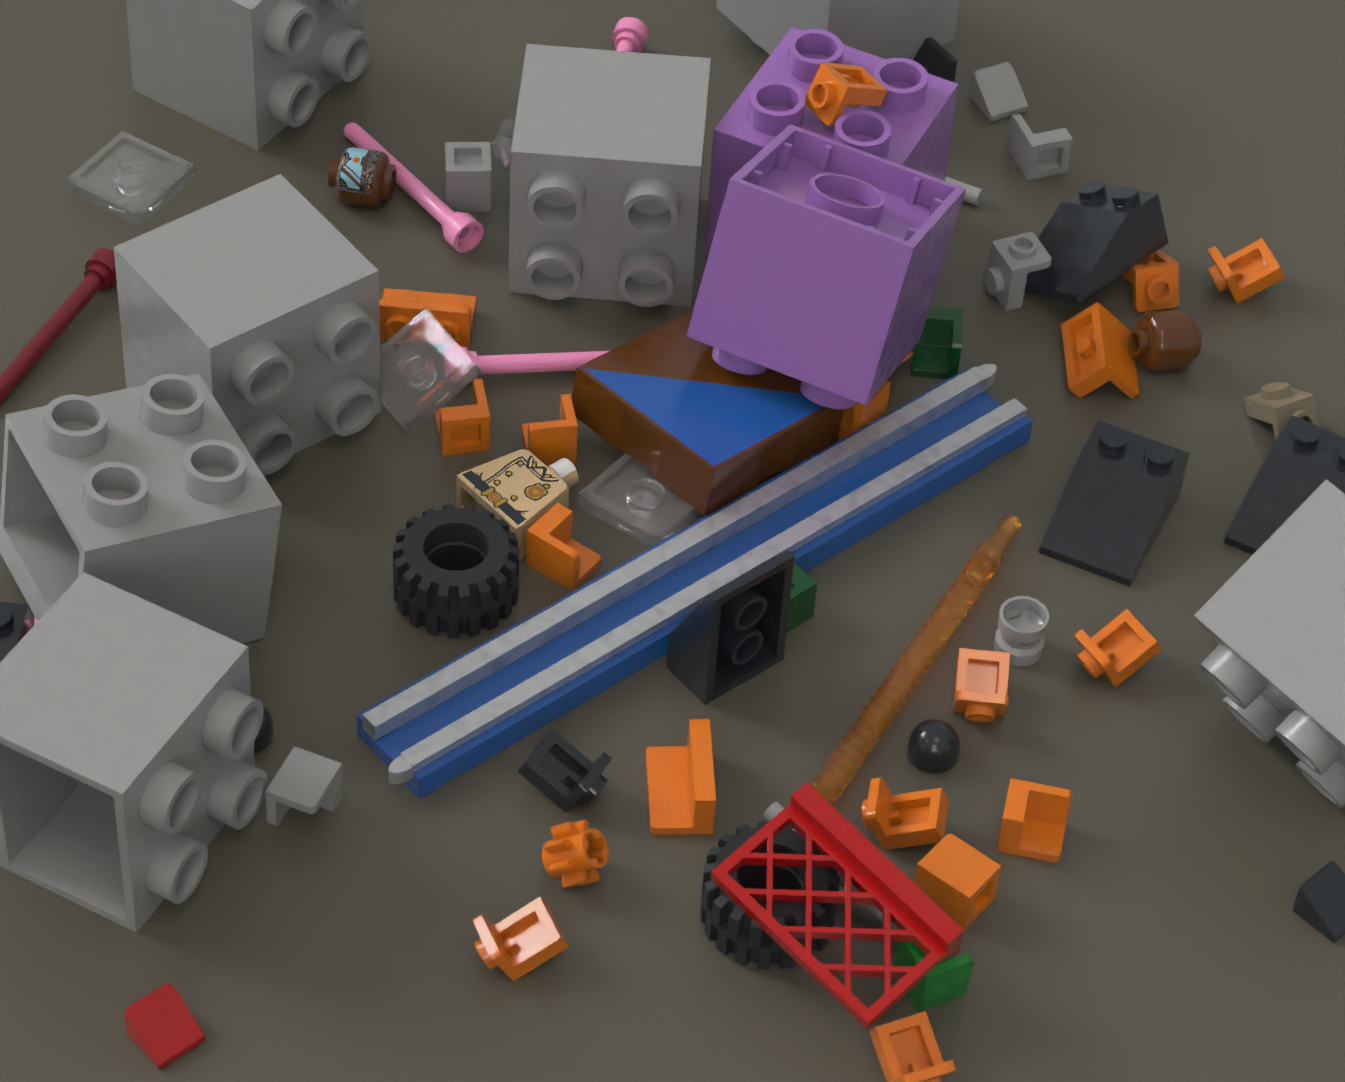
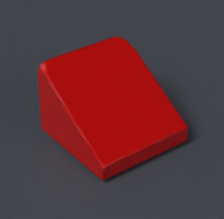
(162, 1026)

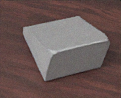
(998, 91)

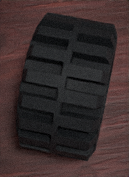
(456, 570)
(737, 930)

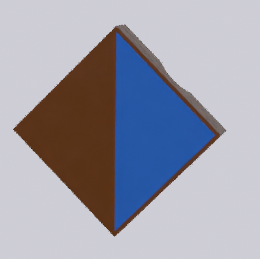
(696, 422)

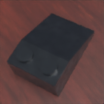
(1097, 239)
(1290, 473)
(1115, 503)
(734, 631)

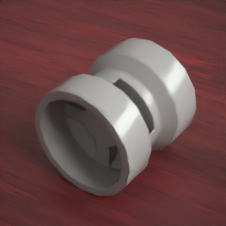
(1022, 630)

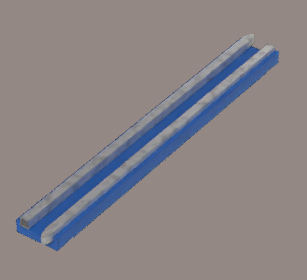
(626, 615)

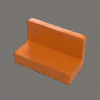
(1098, 352)
(682, 784)

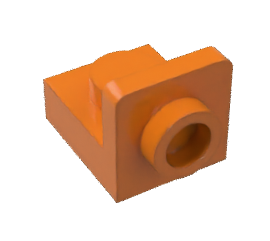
(839, 87)
(1154, 282)

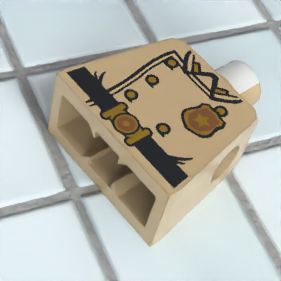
(516, 489)

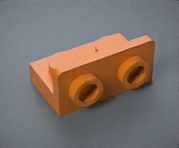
(452, 311)

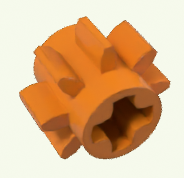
(575, 853)

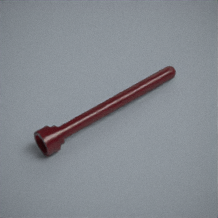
(99, 276)

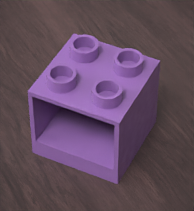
(907, 128)
(823, 266)

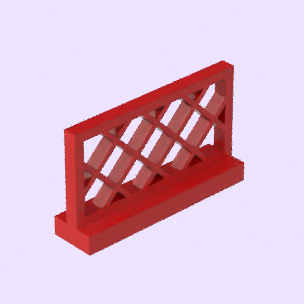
(878, 884)

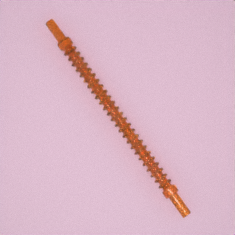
(914, 663)

